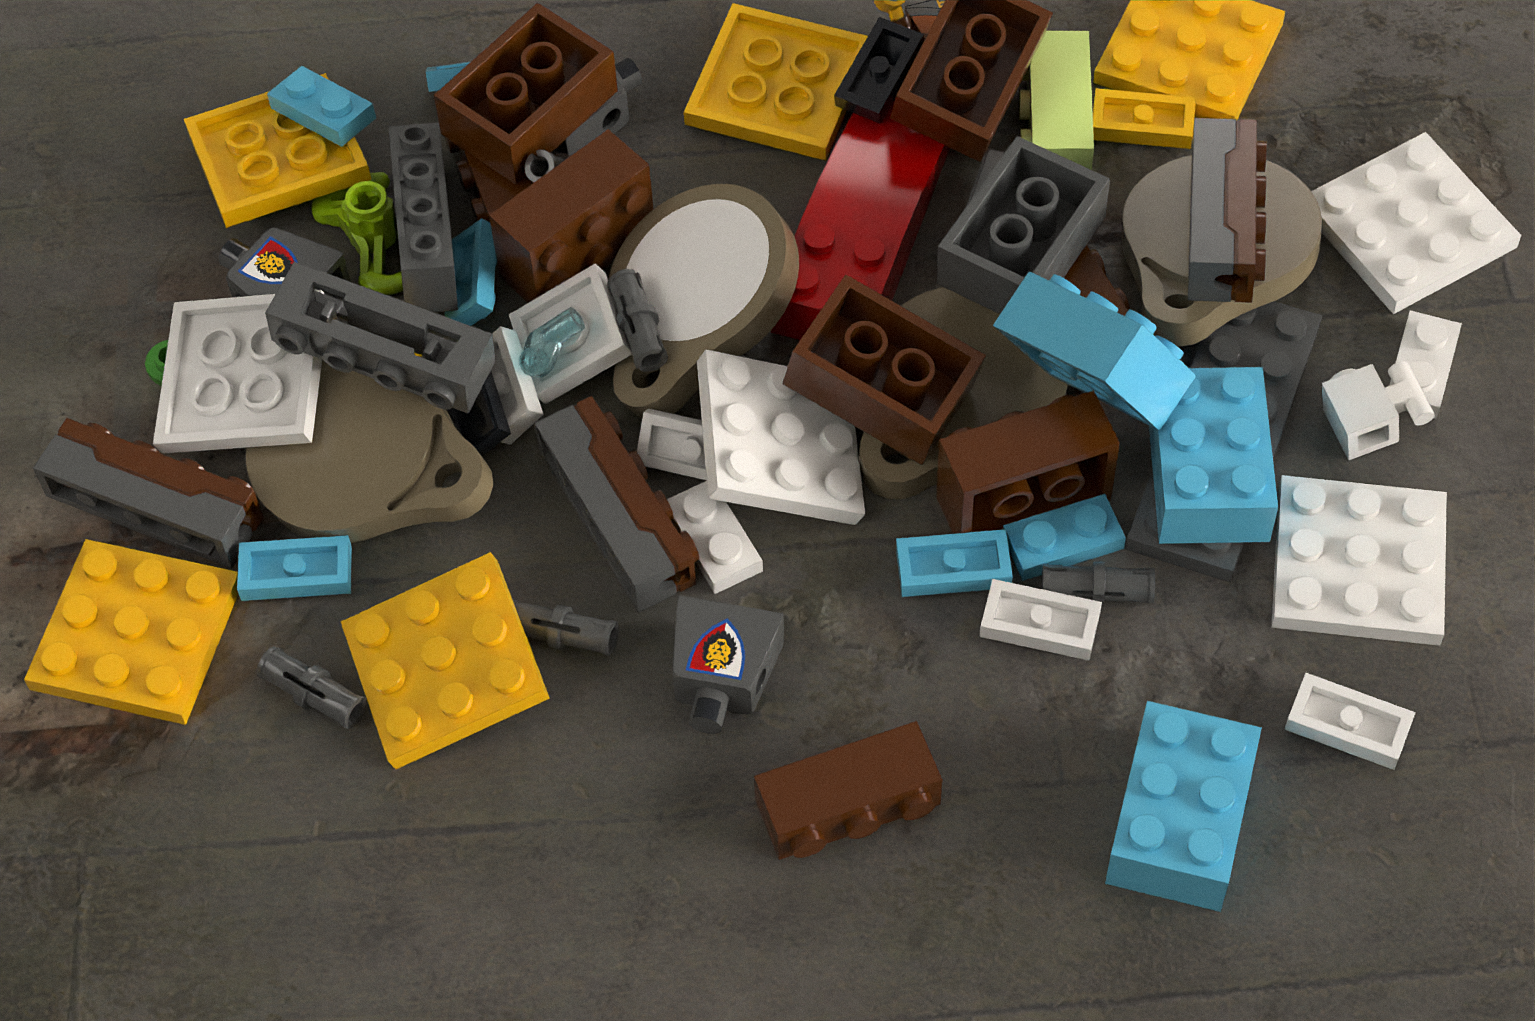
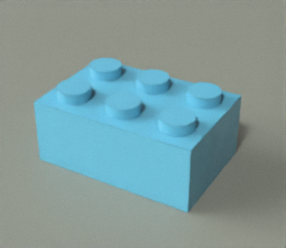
(1096, 347)
(1216, 461)
(1183, 806)

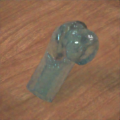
(546, 342)

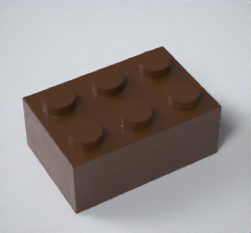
(970, 71)
(526, 92)
(571, 217)
(883, 369)
(1026, 464)

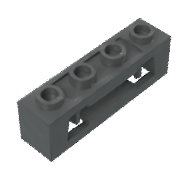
(423, 217)
(380, 338)

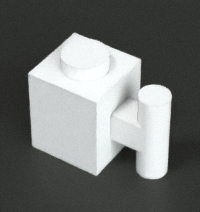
(1367, 412)

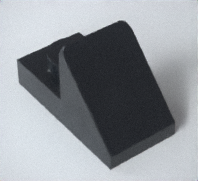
(879, 70)

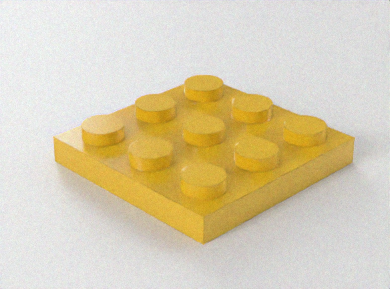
(1191, 51)
(774, 81)
(267, 161)
(134, 631)
(444, 660)

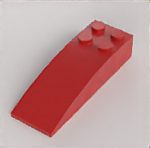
(862, 214)

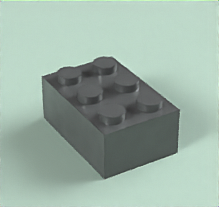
(1024, 218)

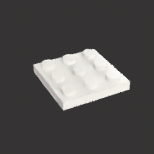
(1412, 222)
(231, 382)
(774, 444)
(1360, 560)

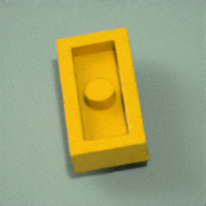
(1143, 118)

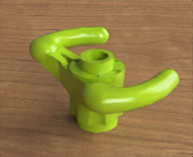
(370, 224)

